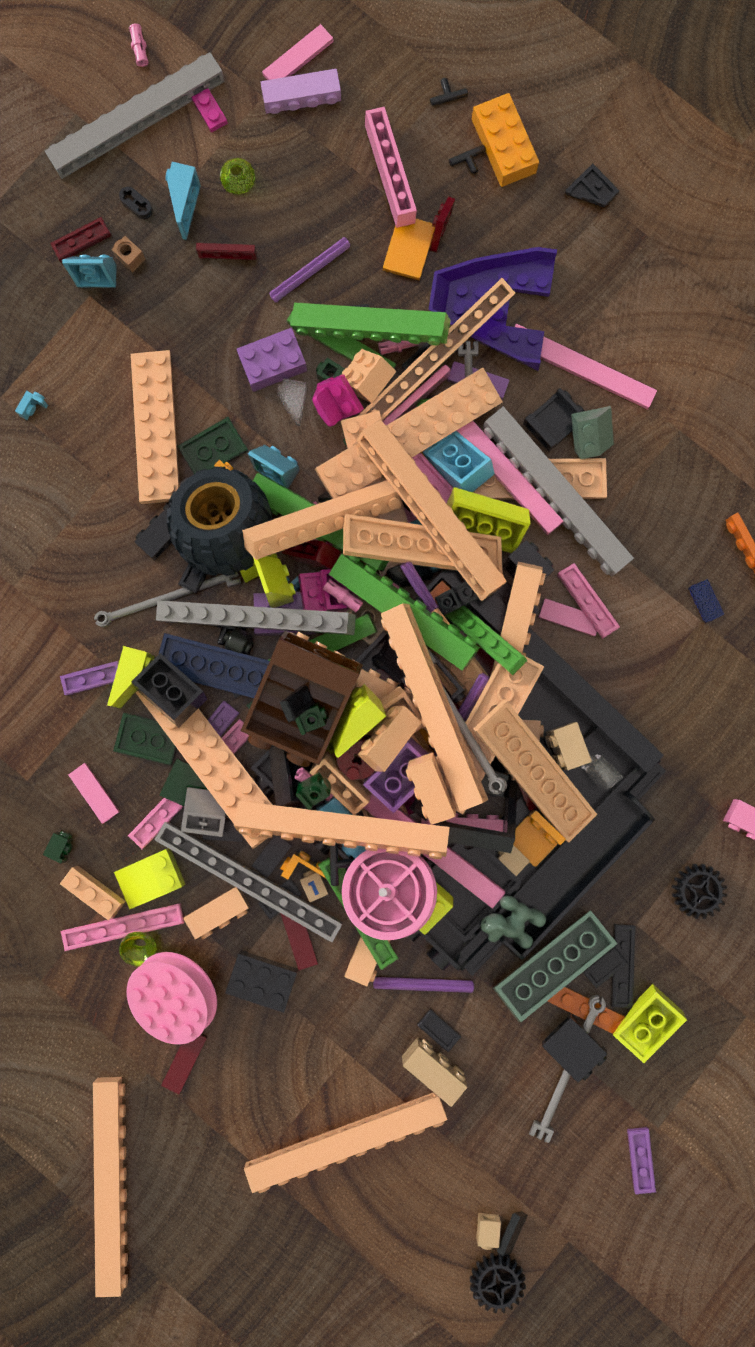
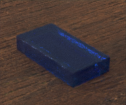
(706, 601)

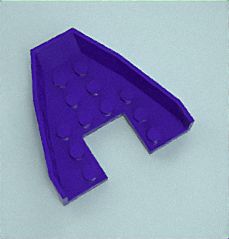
(463, 284)

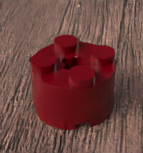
(352, 766)

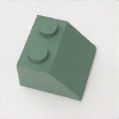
(592, 432)

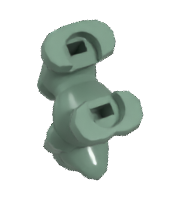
(514, 925)

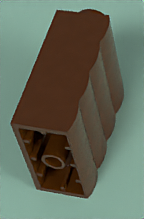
(293, 665)

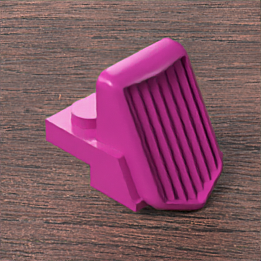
(335, 400)
(313, 594)

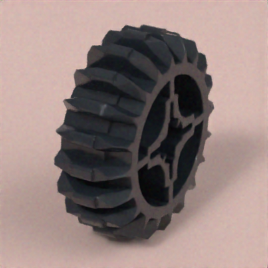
(703, 884)
(489, 1284)

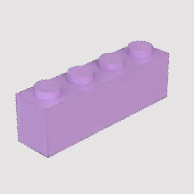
(301, 91)

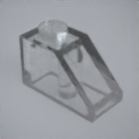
(293, 398)
(602, 772)

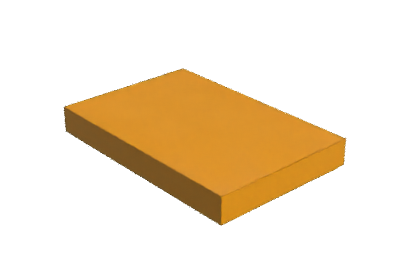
(409, 249)

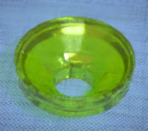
(240, 183)
(134, 954)

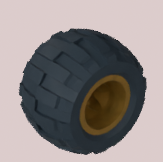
(201, 522)

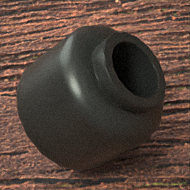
(238, 641)

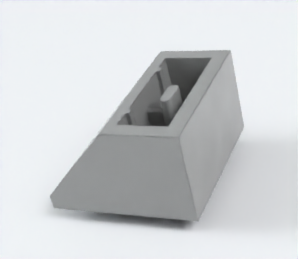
(202, 813)

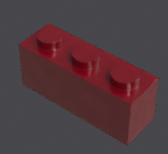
(314, 553)

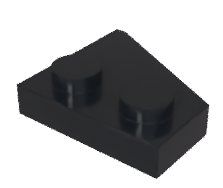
(593, 187)

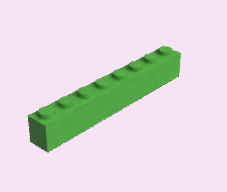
(370, 323)
(286, 502)
(384, 596)

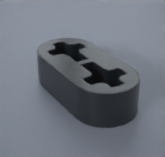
(133, 205)

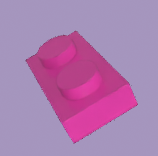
(209, 110)

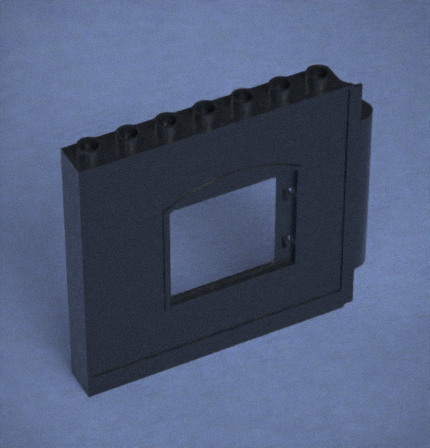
(572, 867)

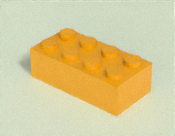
(505, 139)

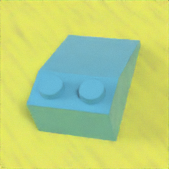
(184, 191)
(91, 271)
(460, 462)
(274, 465)

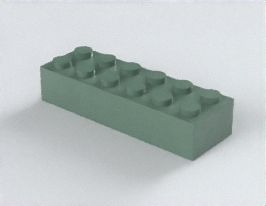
(554, 966)

